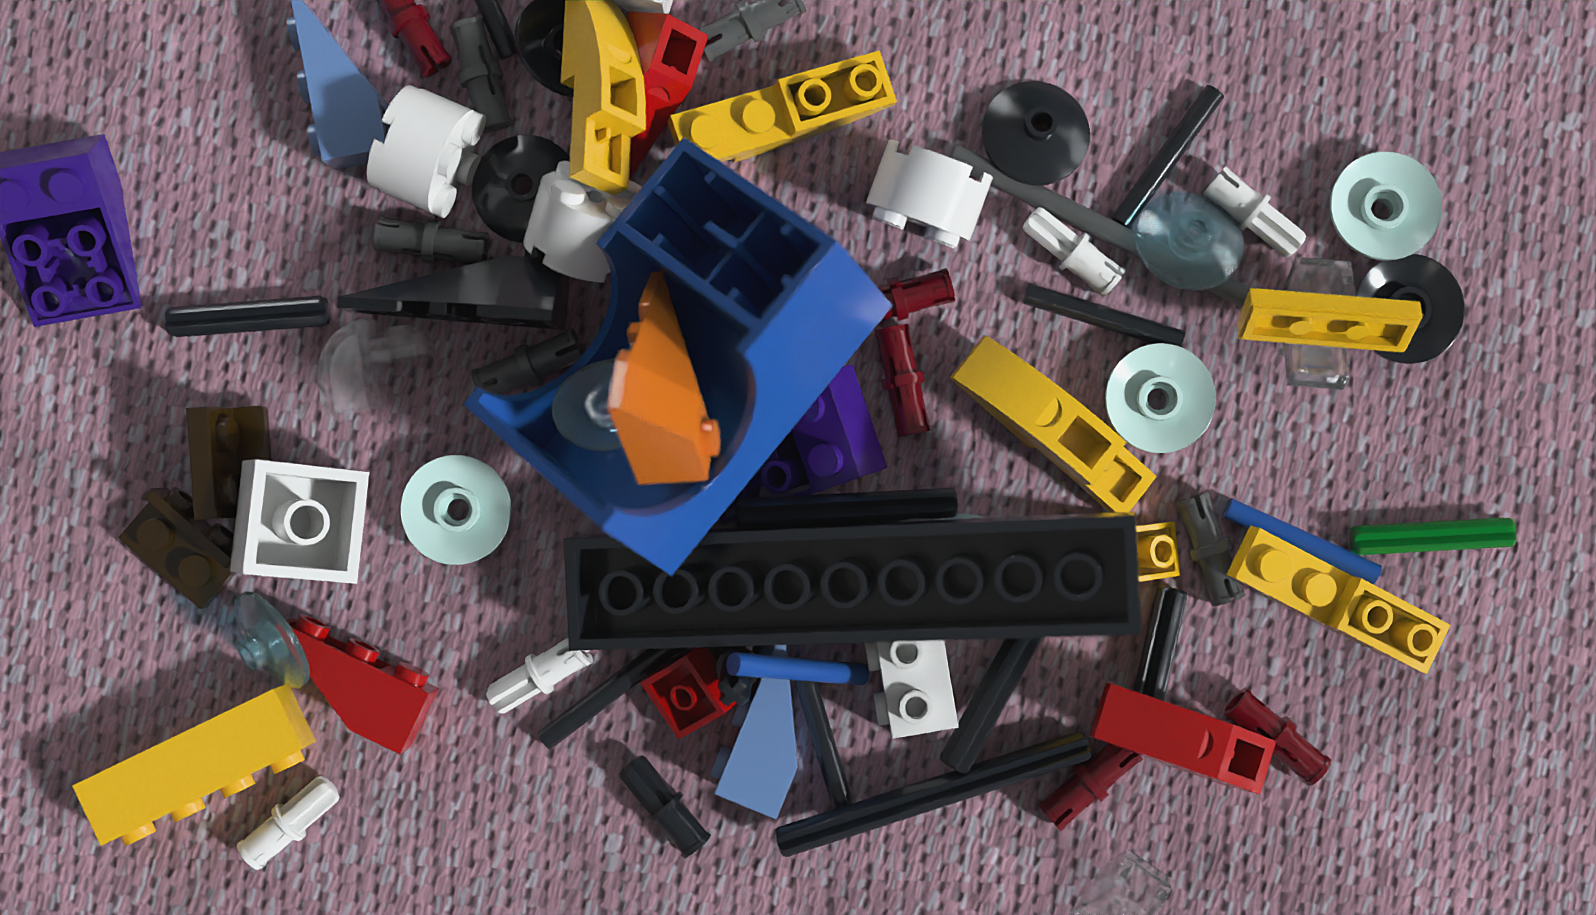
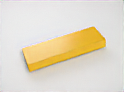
(1328, 320)

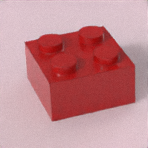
(687, 691)

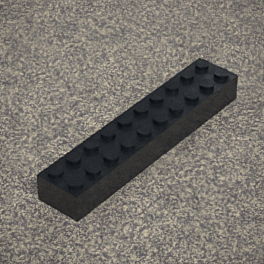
(862, 584)

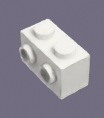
(915, 687)

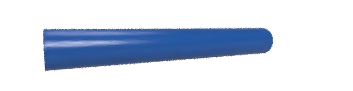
(1326, 551)
(796, 669)

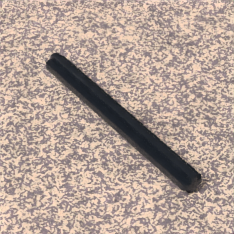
(932, 794)

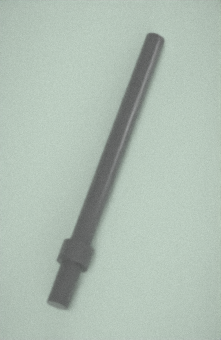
(1078, 216)

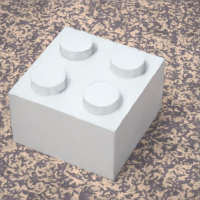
(299, 521)

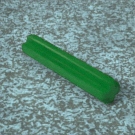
(1432, 536)

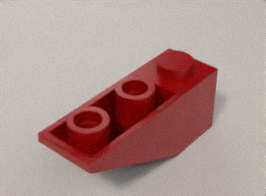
(669, 63)
(363, 690)
(1183, 738)

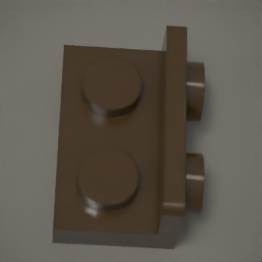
(217, 446)
(179, 548)

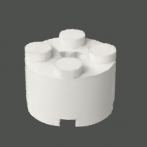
(426, 150)
(928, 192)
(570, 221)

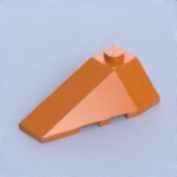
(658, 397)

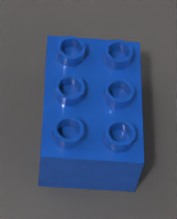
(766, 324)

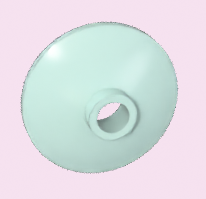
(1407, 192)
(1187, 391)
(428, 514)

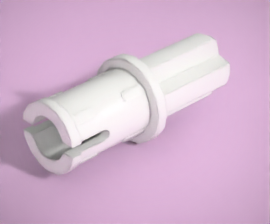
(1255, 213)
(1074, 252)
(536, 675)
(288, 822)

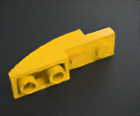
(609, 92)
(789, 110)
(1054, 424)
(1338, 600)

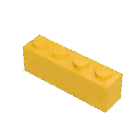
(194, 764)

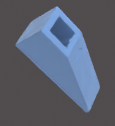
(341, 97)
(765, 750)

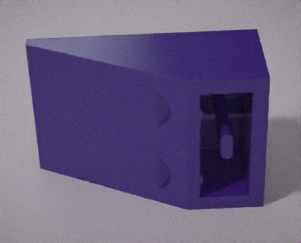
(67, 230)
(823, 449)

